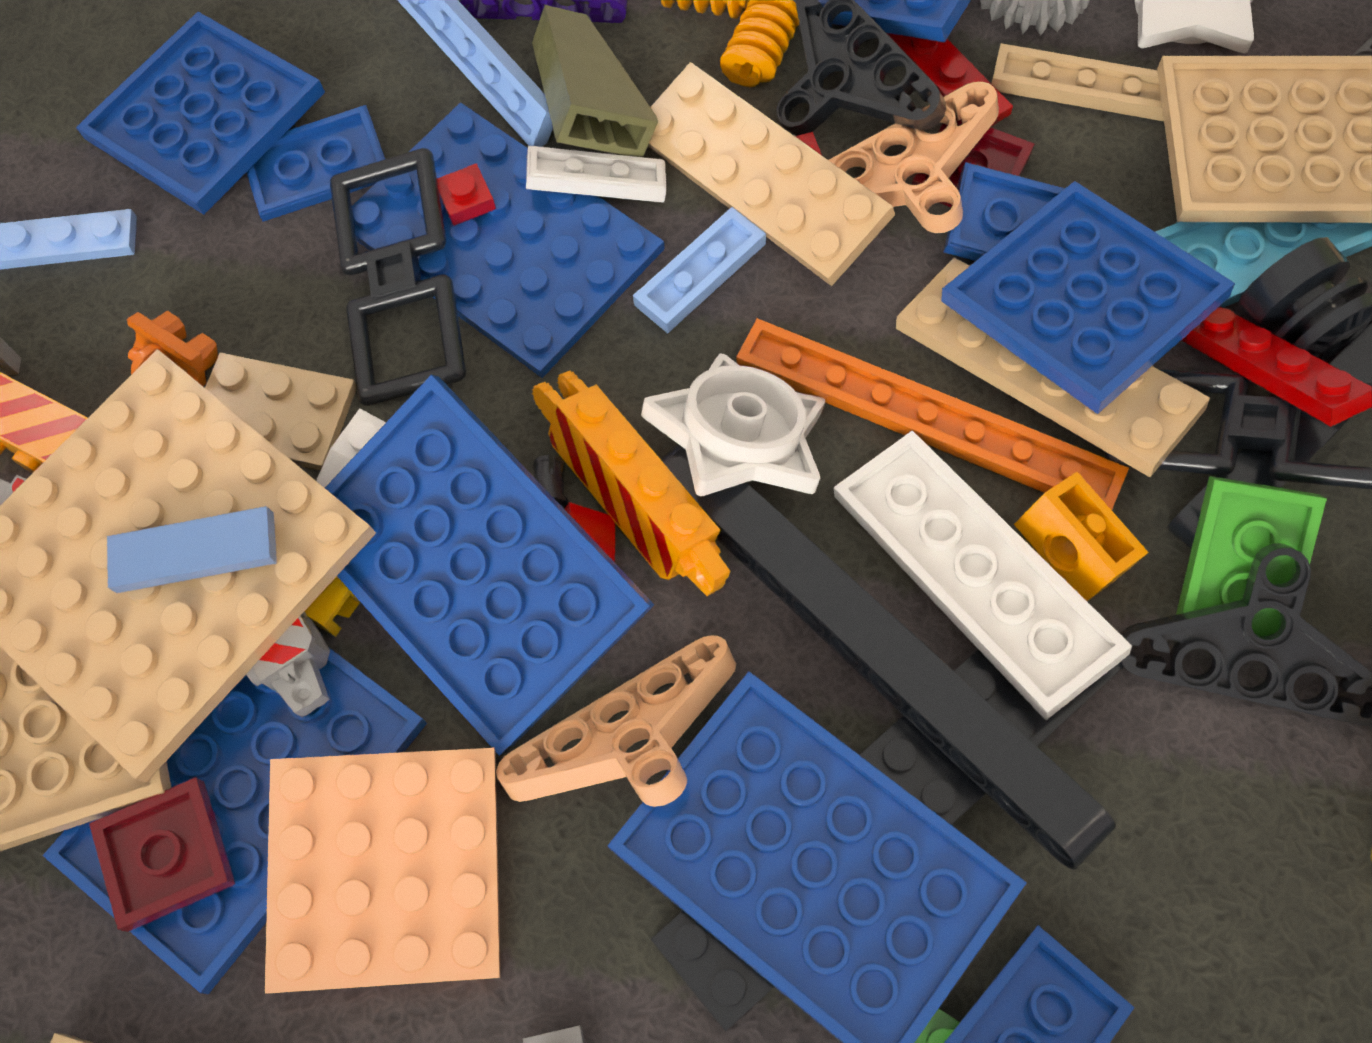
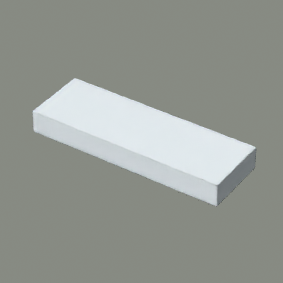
(595, 174)

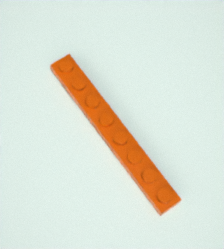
(933, 415)

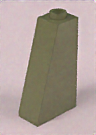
(587, 87)

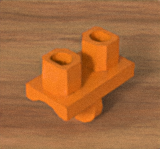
(167, 335)

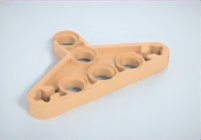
(928, 154)
(603, 746)

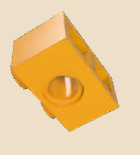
(1080, 536)

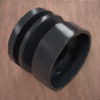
(1307, 300)

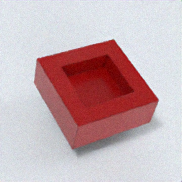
(465, 194)

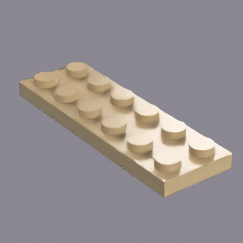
(766, 174)
(1134, 427)

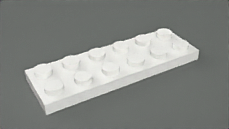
(982, 574)

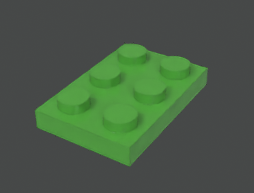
(1232, 529)

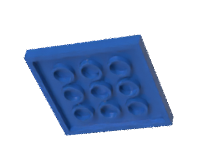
(201, 111)
(1087, 295)

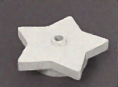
(1195, 22)
(740, 428)

